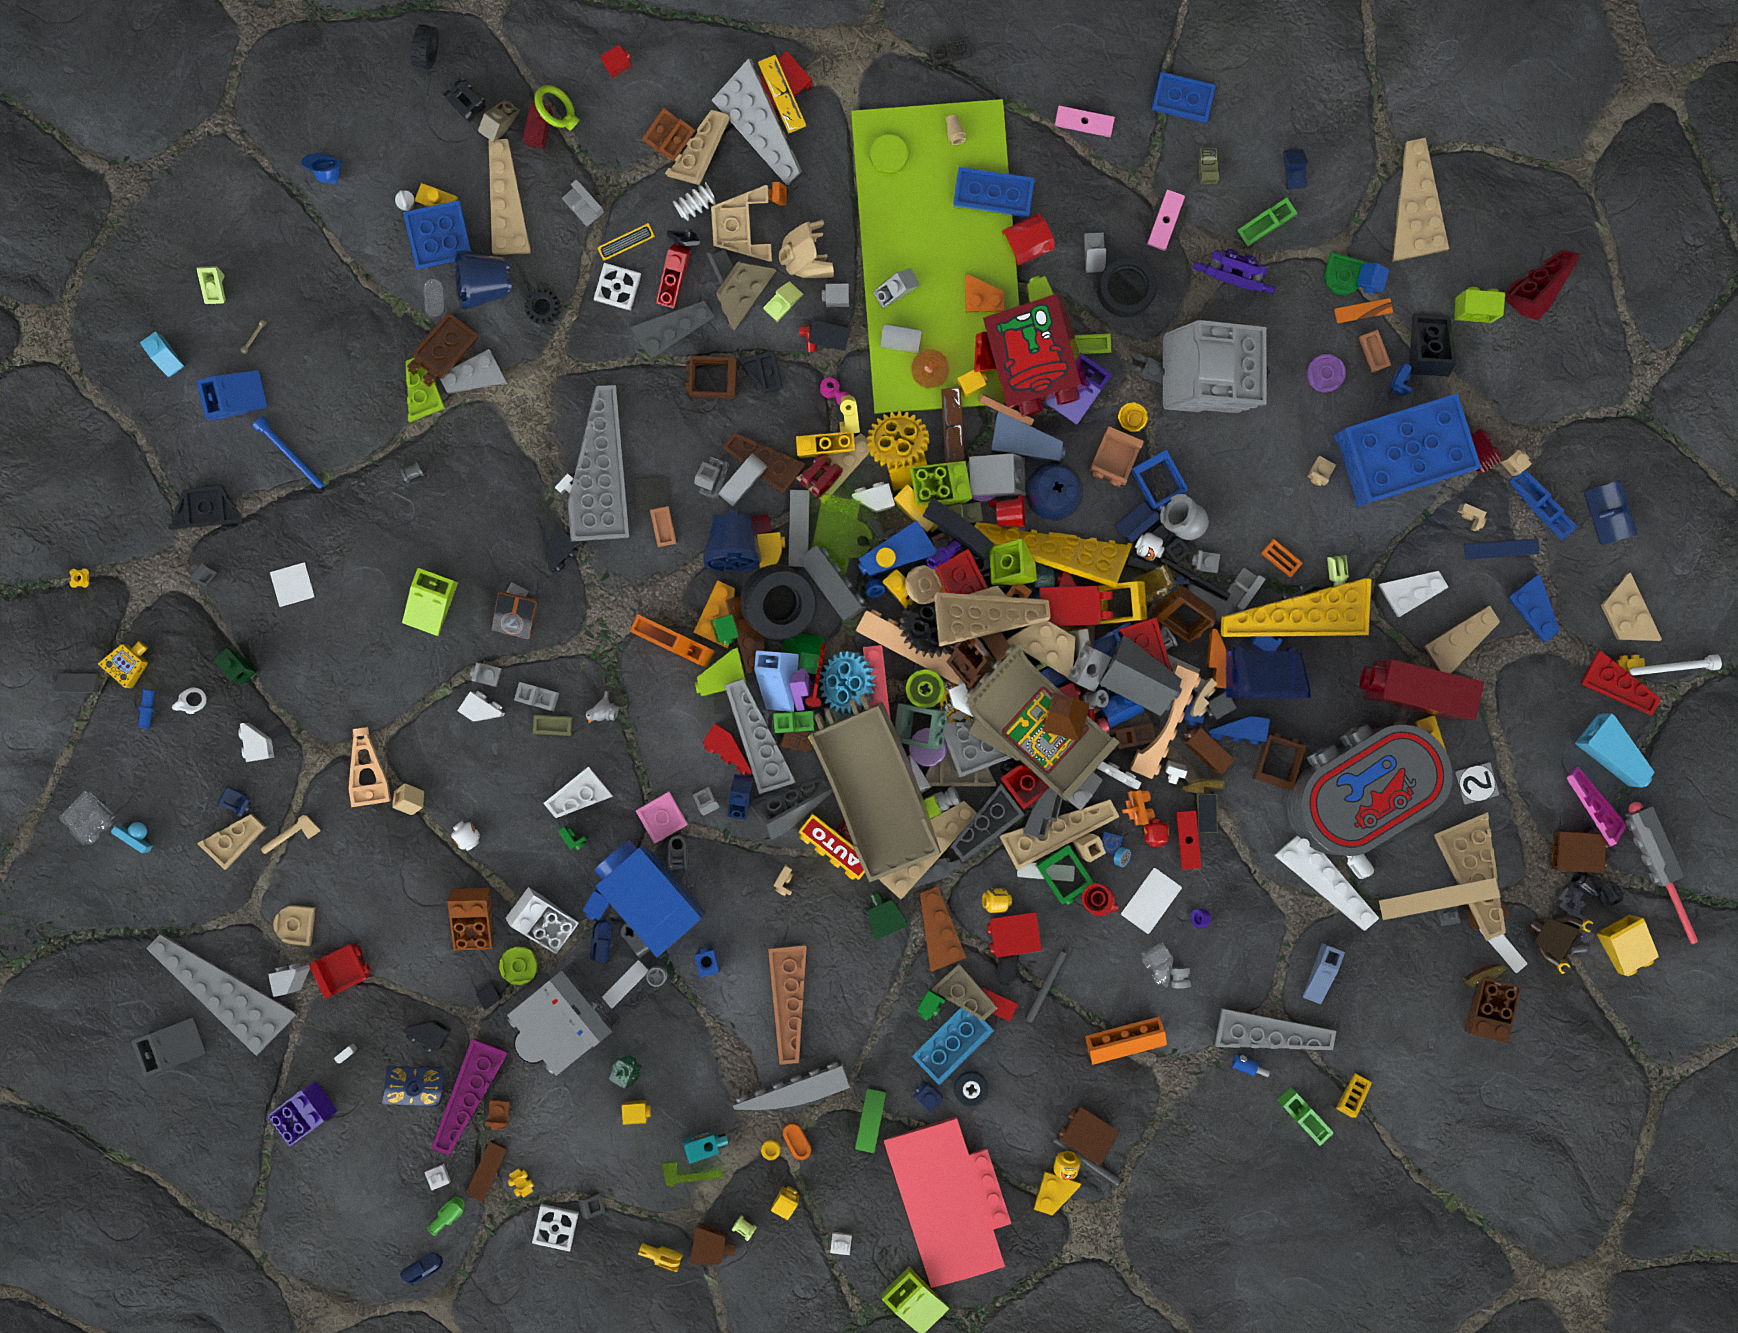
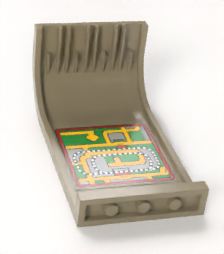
(1014, 710)

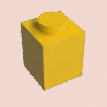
(972, 382)
(635, 1112)

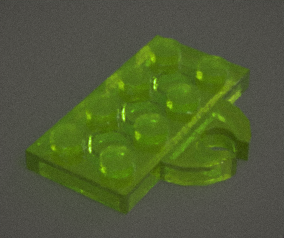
(839, 529)

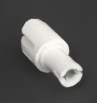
(1360, 866)

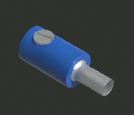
(1248, 1066)

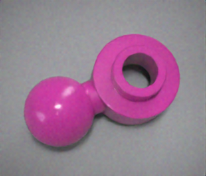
(832, 392)

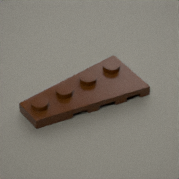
(780, 468)
(748, 639)

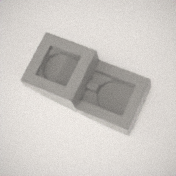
(536, 696)

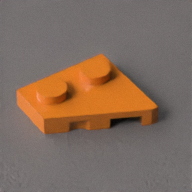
(982, 296)

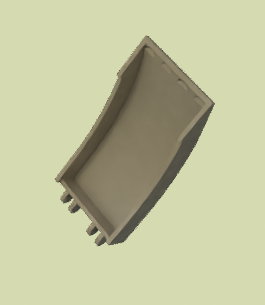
(875, 789)

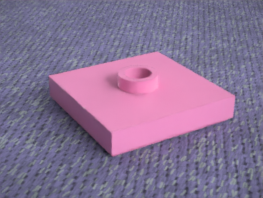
(661, 817)

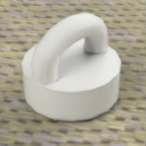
(405, 200)

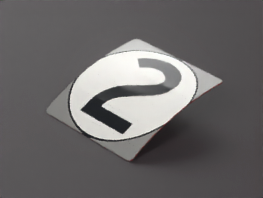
(1477, 783)

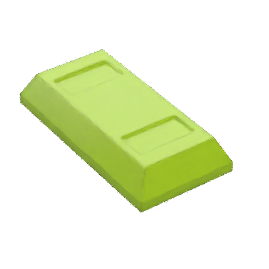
(1093, 343)

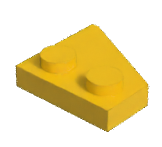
(1054, 1193)

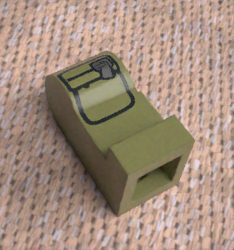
(1208, 166)

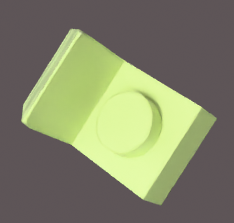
(211, 284)
(783, 300)

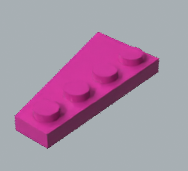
(1600, 810)

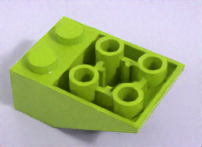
(943, 482)
(429, 601)
(914, 1301)

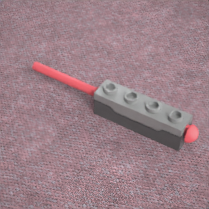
(1658, 856)

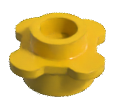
(84, 581)

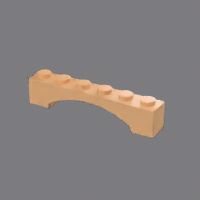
(1147, 760)

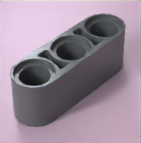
(1222, 607)

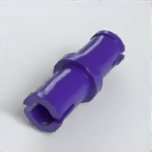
(943, 554)

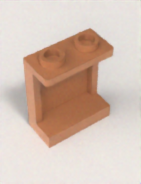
(1115, 456)

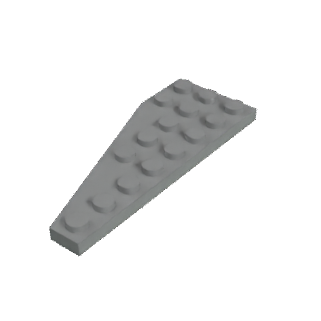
(598, 488)

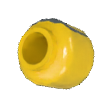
(996, 900)

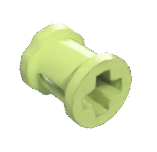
(744, 1228)

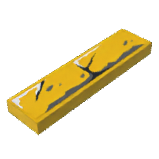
(781, 94)

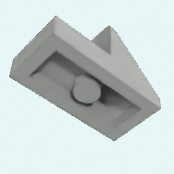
(1094, 252)

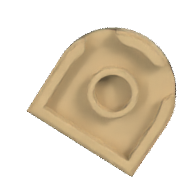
(295, 924)

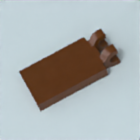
(442, 348)

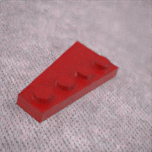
(1614, 681)

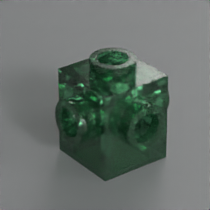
(625, 1071)

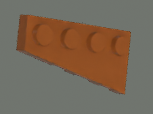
(940, 933)

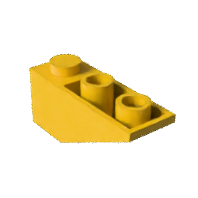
(827, 444)

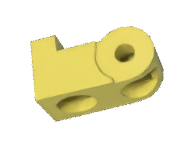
(849, 409)

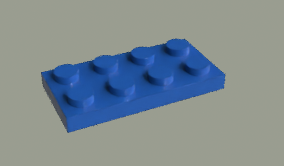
(993, 192)

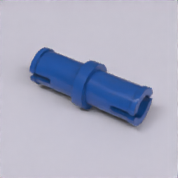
(146, 708)

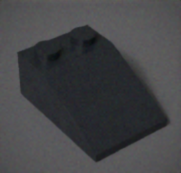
(1432, 345)

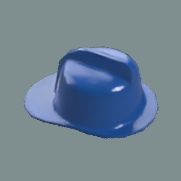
(323, 167)

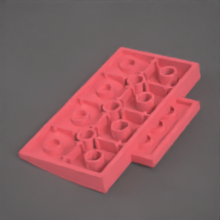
(949, 1201)

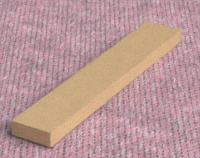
(1439, 898)

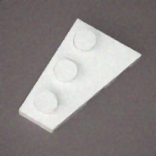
(1412, 591)
(1126, 778)

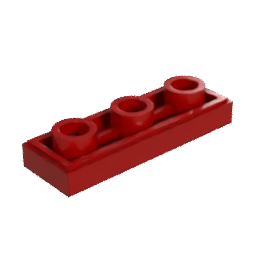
(1189, 852)

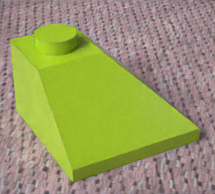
(1012, 564)

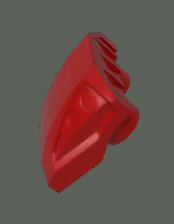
(1029, 239)

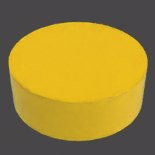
(885, 557)
(770, 1149)

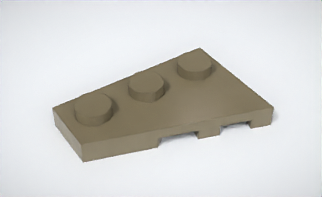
(966, 993)

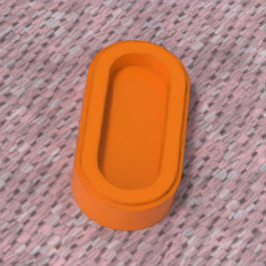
(796, 1141)

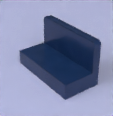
(1137, 522)

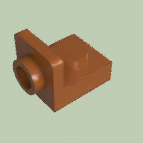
(498, 1114)

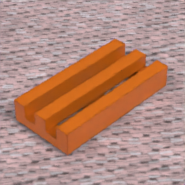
(1269, 548)

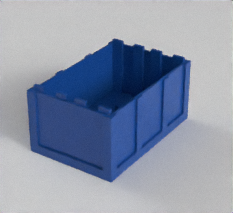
(1407, 450)

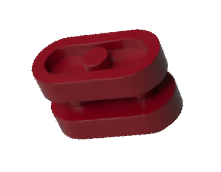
(820, 465)

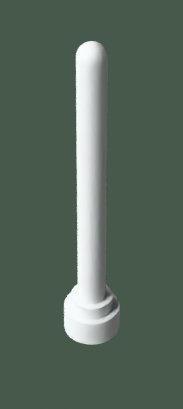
(1712, 662)

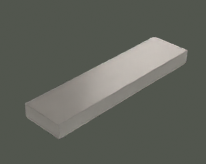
(798, 526)

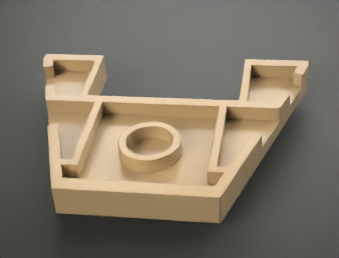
(732, 224)

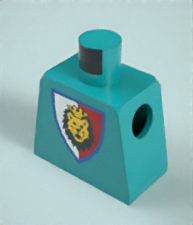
(695, 1148)

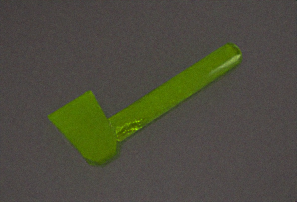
(672, 1178)

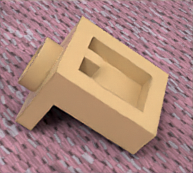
(1321, 471)
(1470, 513)
(785, 876)

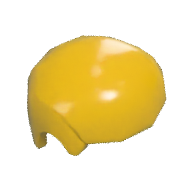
(1133, 417)

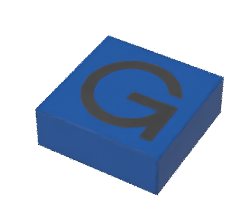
(1111, 842)

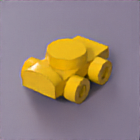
(1627, 663)
(523, 1185)

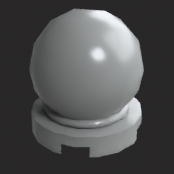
(1184, 517)

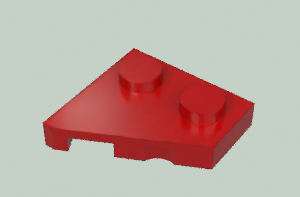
(983, 354)

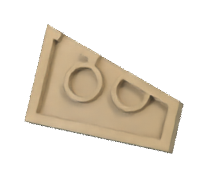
(232, 841)

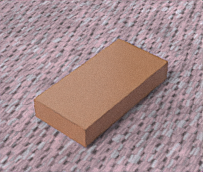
(1374, 351)
(663, 526)

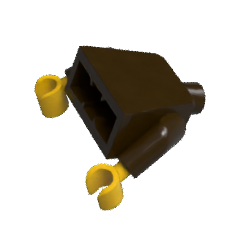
(1558, 937)

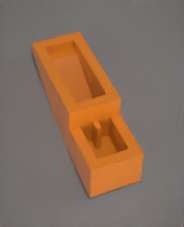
(1217, 658)

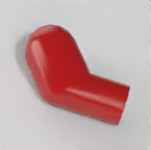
(805, 331)

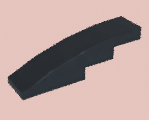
(958, 528)

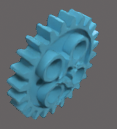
(846, 681)

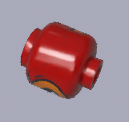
(1156, 833)

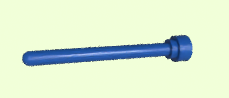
(262, 425)

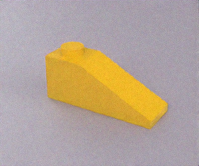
(770, 548)

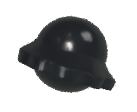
(1007, 767)

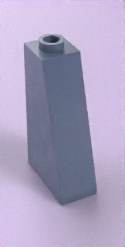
(1023, 440)

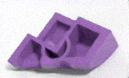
(801, 688)

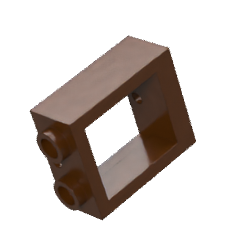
(732, 376)
(1181, 595)
(1293, 743)
(1207, 750)

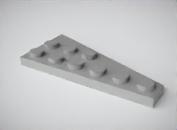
(757, 121)

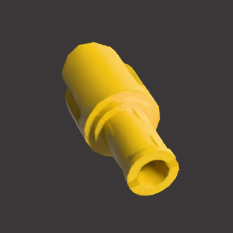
(662, 1256)

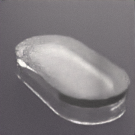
(434, 298)

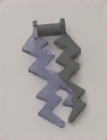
(1575, 911)

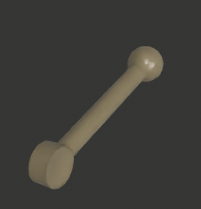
(244, 349)

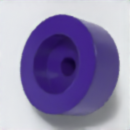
(1200, 918)

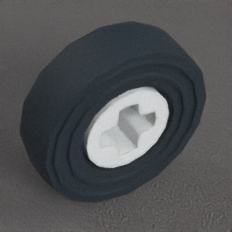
(978, 1096)

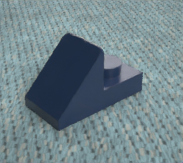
(1295, 169)

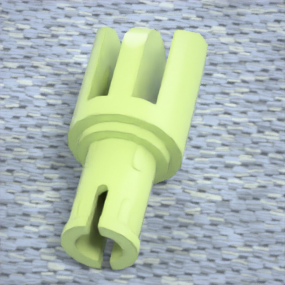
(1338, 569)

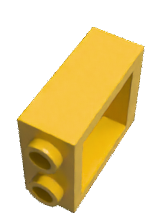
(1138, 602)

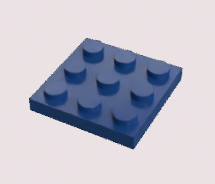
(437, 234)

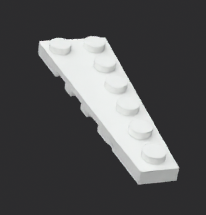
(1326, 880)

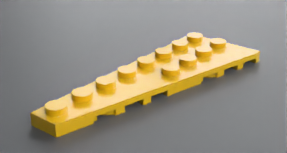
(1066, 552)
(1325, 612)

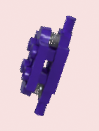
(1231, 259)

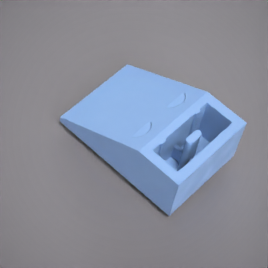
(773, 676)

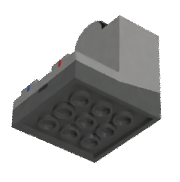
(561, 1021)

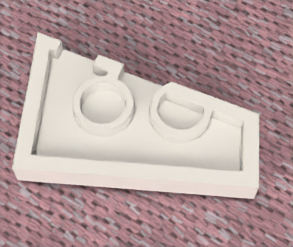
(577, 794)

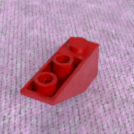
(673, 275)
(723, 743)

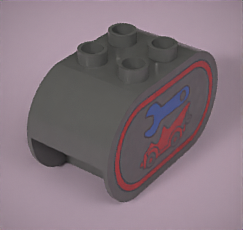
(1368, 788)

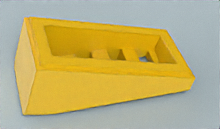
(1348, 1092)

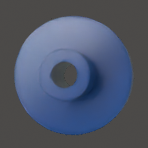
(874, 588)

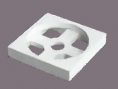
(608, 268)
(538, 1239)

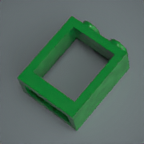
(1052, 859)

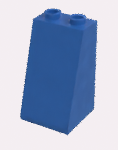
(909, 546)

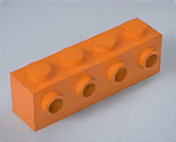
(1126, 1040)

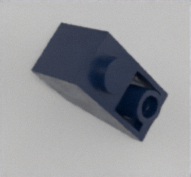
(740, 797)

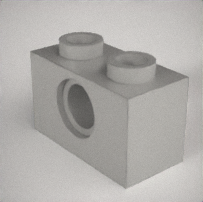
(1097, 664)

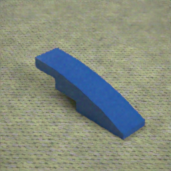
(1543, 505)

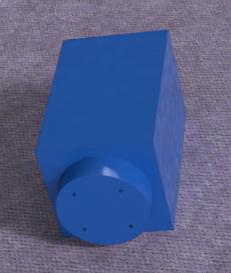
(647, 896)

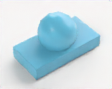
(133, 836)

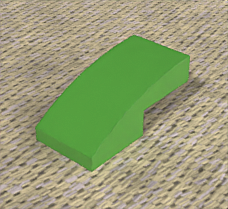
(794, 721)

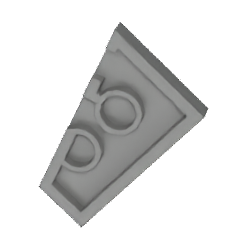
(474, 373)

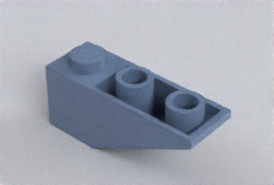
(1323, 973)

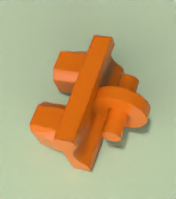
(1136, 807)

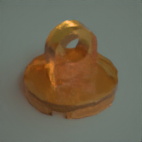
(930, 369)

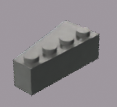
(834, 583)

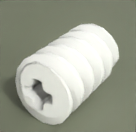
(695, 202)

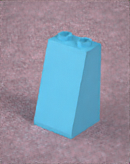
(1614, 749)

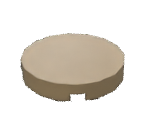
(922, 584)

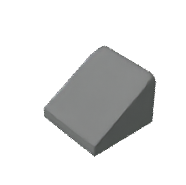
(706, 476)
(706, 801)

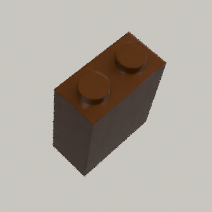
(1579, 852)
(1087, 1135)

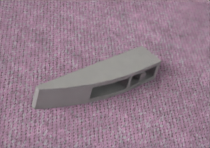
(798, 1091)

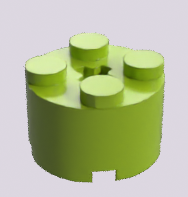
(934, 683)

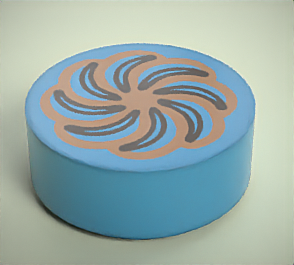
(1122, 857)

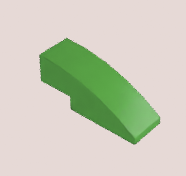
(1267, 221)
(1305, 1116)
(870, 1120)

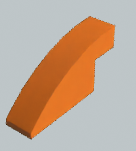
(672, 641)

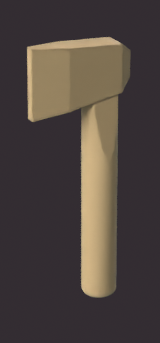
(304, 823)

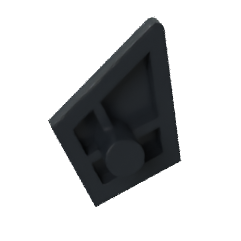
(685, 238)

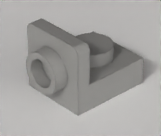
(1205, 562)
(485, 674)

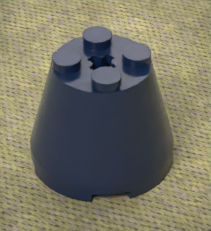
(480, 278)
(1050, 503)
(732, 544)

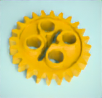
(898, 440)

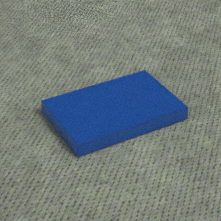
(1183, 97)

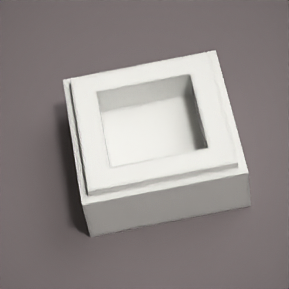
(345, 1053)

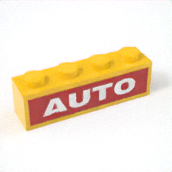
(833, 845)

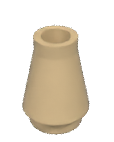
(955, 131)

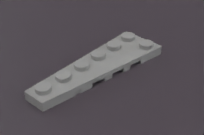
(760, 746)
(1255, 1031)

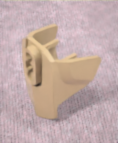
(800, 253)

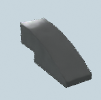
(1044, 811)

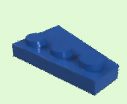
(1535, 608)

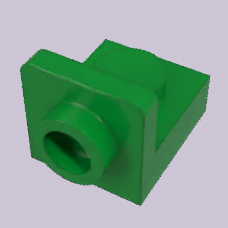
(569, 837)

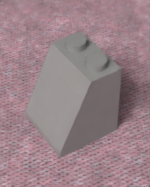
(997, 475)

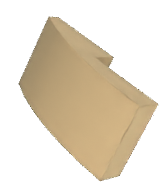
(1200, 703)

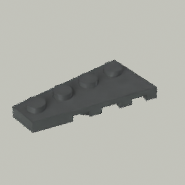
(667, 330)

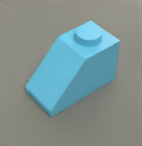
(162, 354)

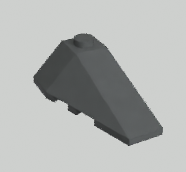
(785, 809)

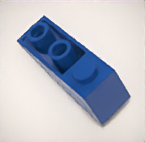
(1244, 728)

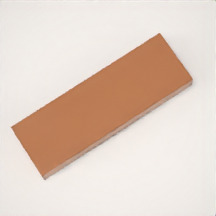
(1004, 409)

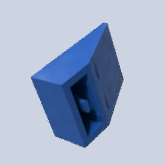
(231, 394)
(1118, 708)

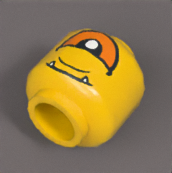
(1066, 1165)

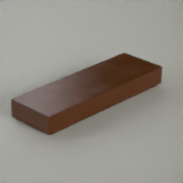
(486, 1171)

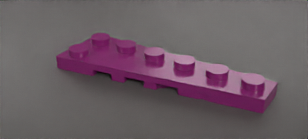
(474, 1079)

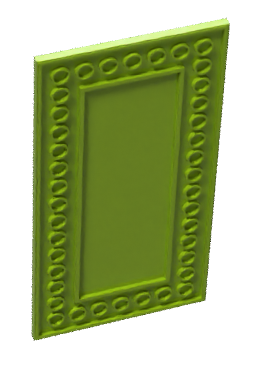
(913, 225)

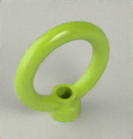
(569, 120)

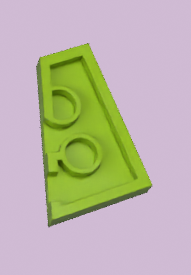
(421, 398)

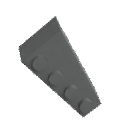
(990, 822)

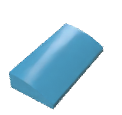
(952, 1045)

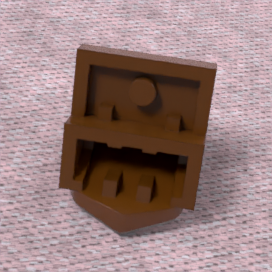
(971, 661)

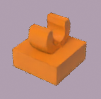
(778, 193)

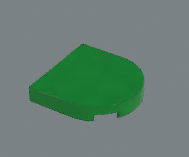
(1342, 273)

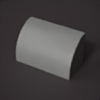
(901, 339)

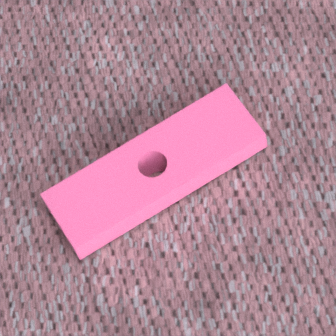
(1096, 123)
(1170, 210)

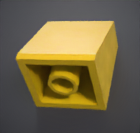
(1628, 944)

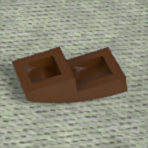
(1135, 735)

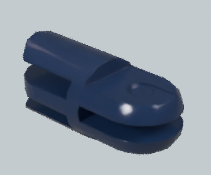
(601, 941)
(422, 1268)

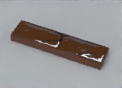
(952, 425)

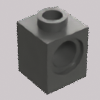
(1219, 706)

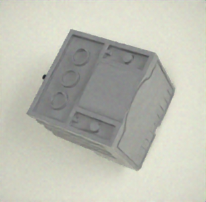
(1215, 367)

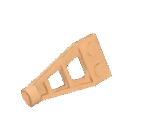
(367, 794)

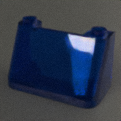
(1266, 674)

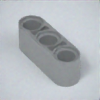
(742, 479)

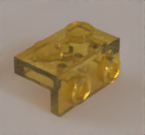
(1157, 582)

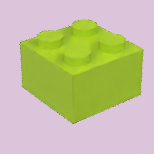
(1479, 305)

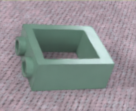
(904, 726)

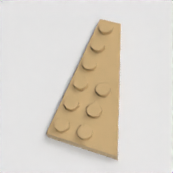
(1472, 859)

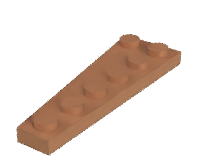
(787, 980)

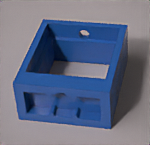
(1162, 457)

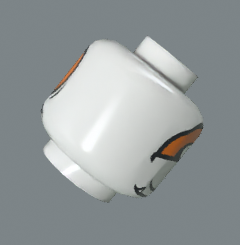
(1149, 546)
(465, 835)

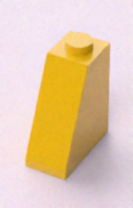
(906, 502)

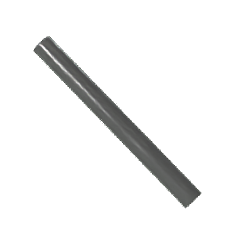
(1046, 986)
(1101, 1170)

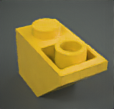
(785, 1202)

